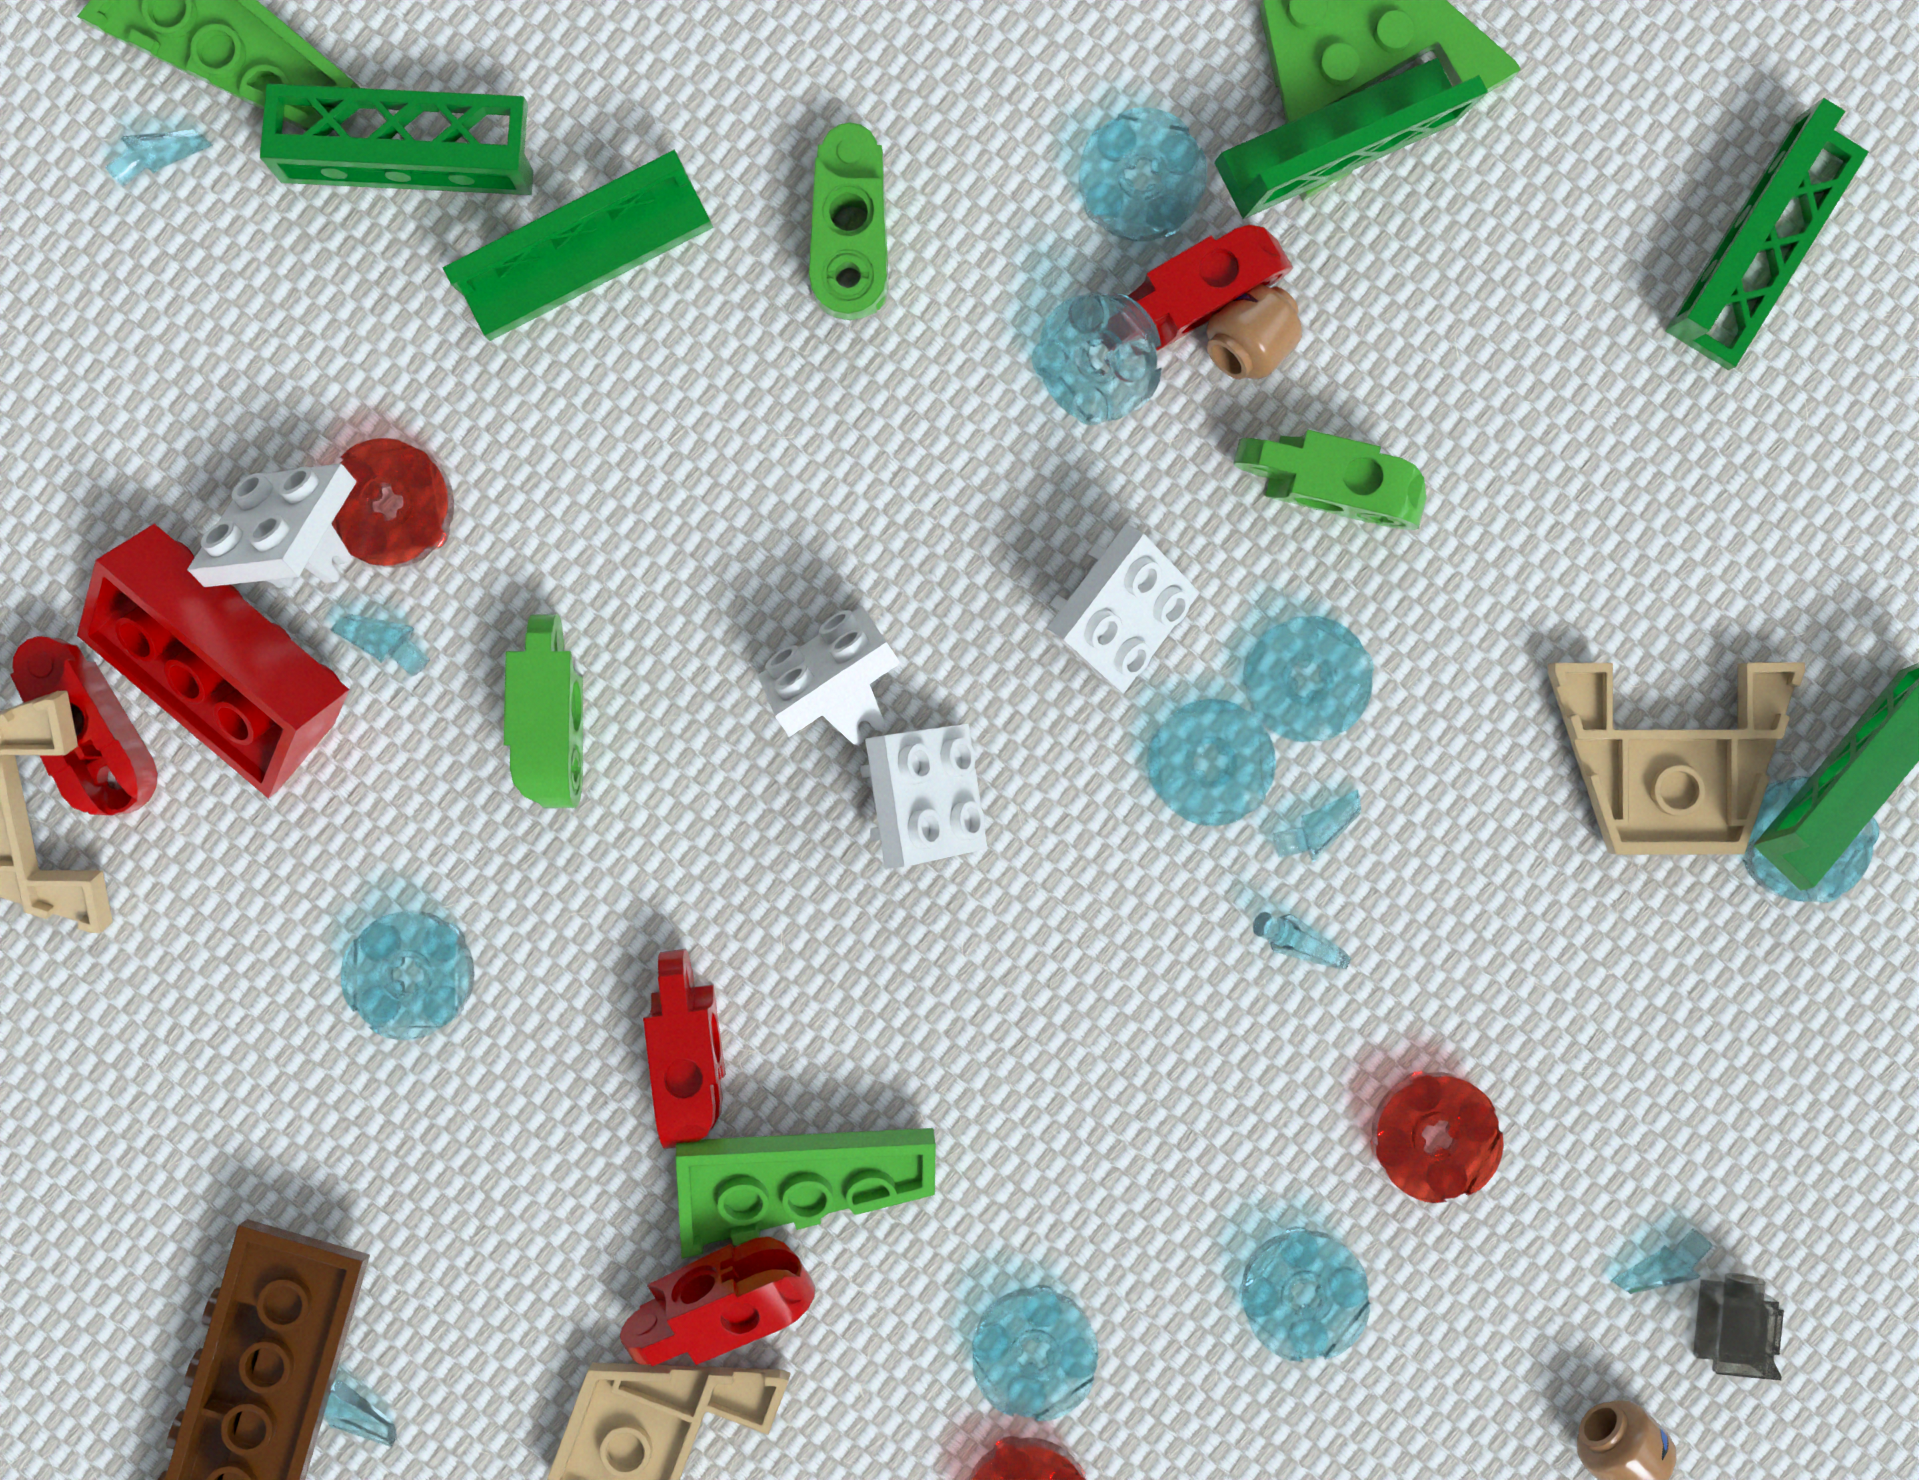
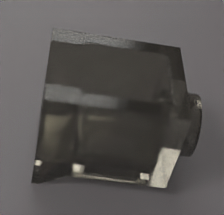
(1738, 1327)

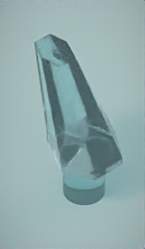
(154, 152)
(383, 641)
(1319, 828)
(1296, 939)
(1666, 1265)
(355, 1415)

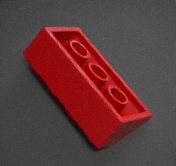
(209, 659)

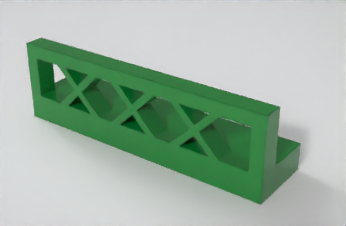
(1344, 136)
(395, 162)
(1755, 232)
(579, 246)
(1847, 786)

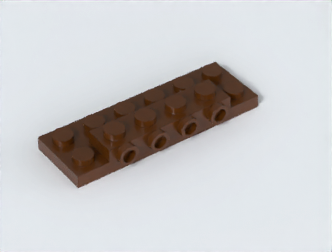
(266, 1358)

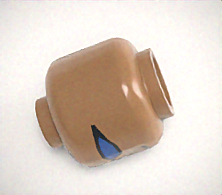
(1254, 332)
(1625, 1443)

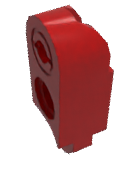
(1207, 277)
(106, 740)
(683, 1053)
(720, 1303)

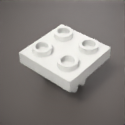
(277, 529)
(1123, 608)
(830, 676)
(925, 795)

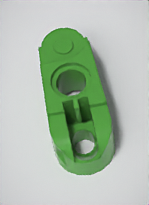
(848, 175)
(1338, 477)
(544, 716)

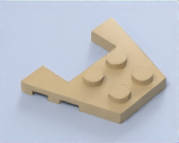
(41, 728)
(1675, 786)
(646, 1418)

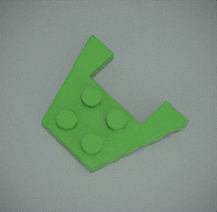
(1343, 46)

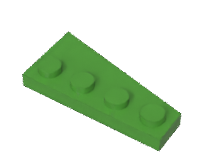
(223, 44)
(771, 1181)

